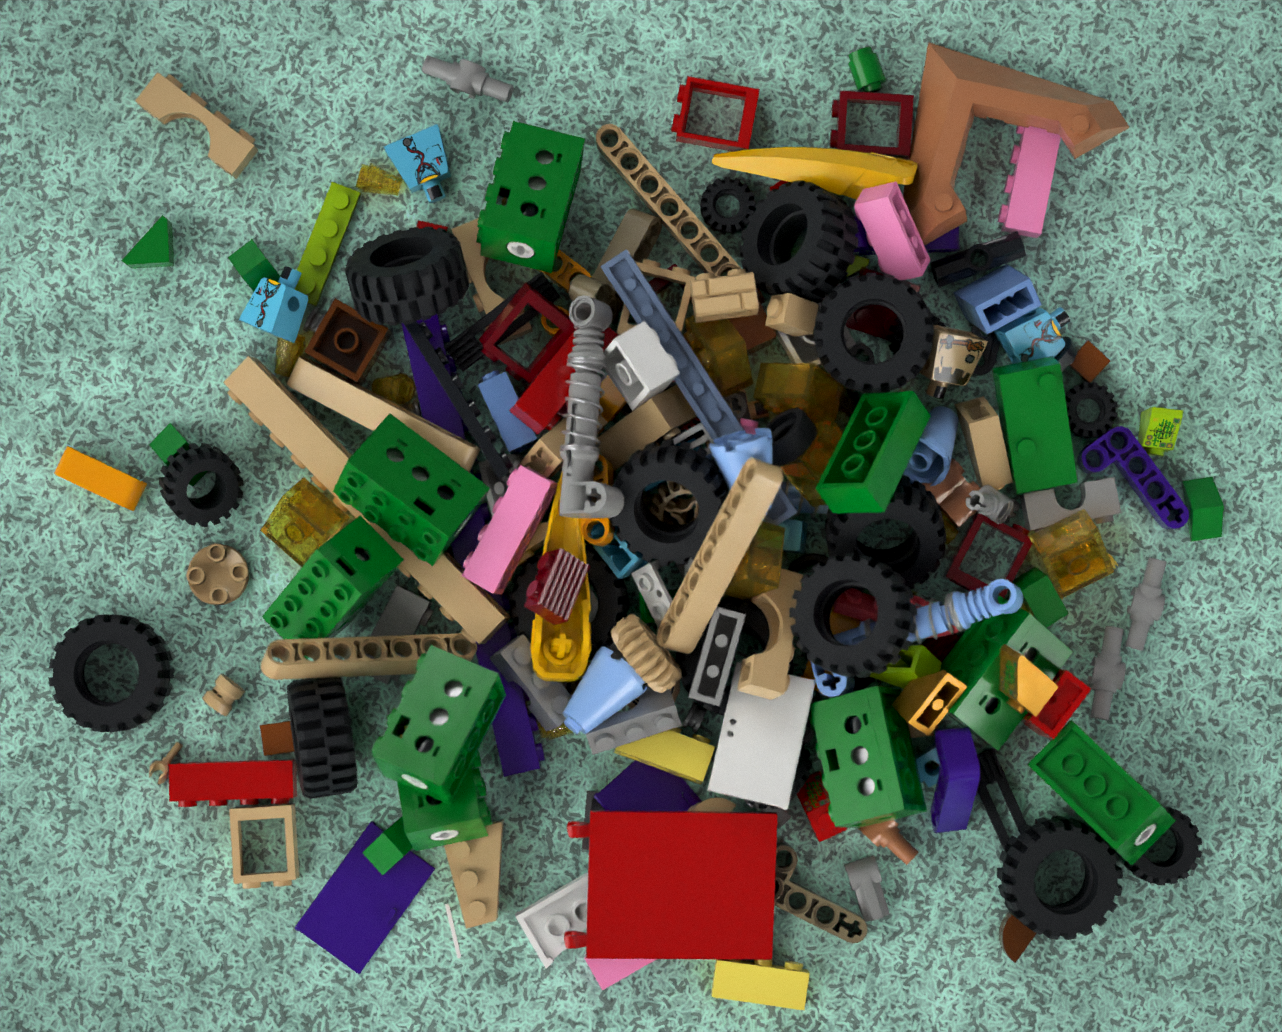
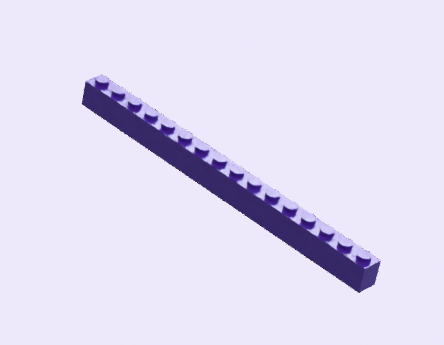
(513, 722)

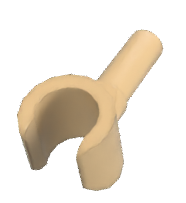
(163, 764)

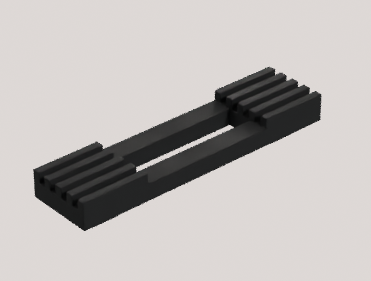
(466, 348)
(989, 772)

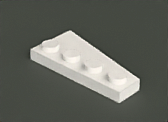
(553, 916)

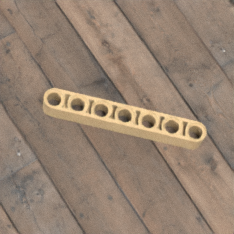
(664, 194)
(371, 409)
(719, 555)
(354, 652)

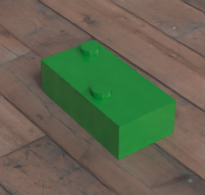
(1035, 424)
(873, 452)

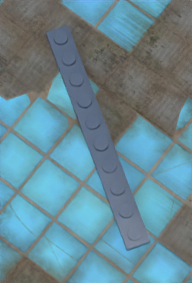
(693, 378)

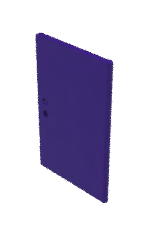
(646, 789)
(359, 903)

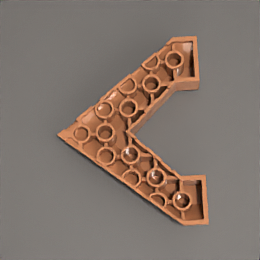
(966, 87)

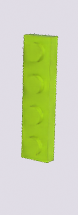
(326, 240)

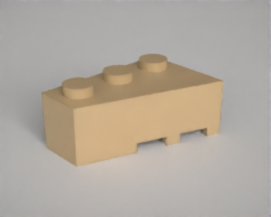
(649, 423)
(477, 874)

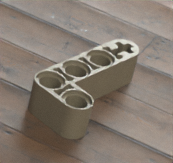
(636, 234)
(813, 902)

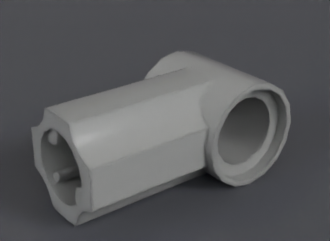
(865, 881)

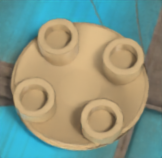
(218, 574)

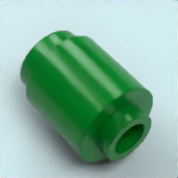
(866, 70)

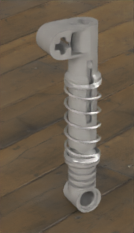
(580, 448)

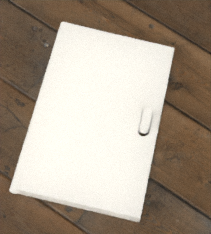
(763, 747)

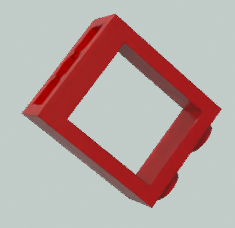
(685, 92)
(1059, 706)

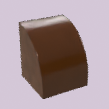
(1014, 937)

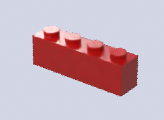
(546, 393)
(232, 781)

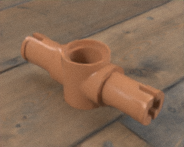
(888, 836)

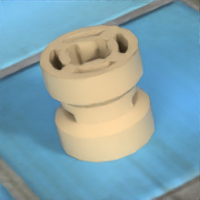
(223, 695)

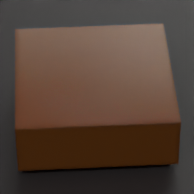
(1089, 362)
(277, 738)

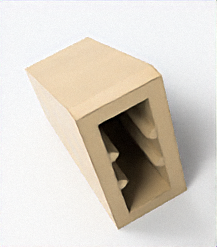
(984, 442)

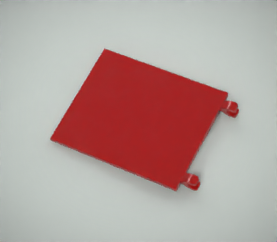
(678, 885)

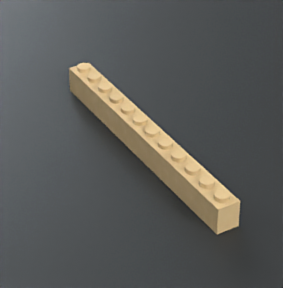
(325, 458)

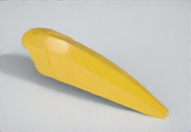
(829, 168)
(563, 649)

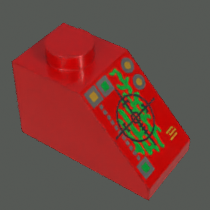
(815, 805)

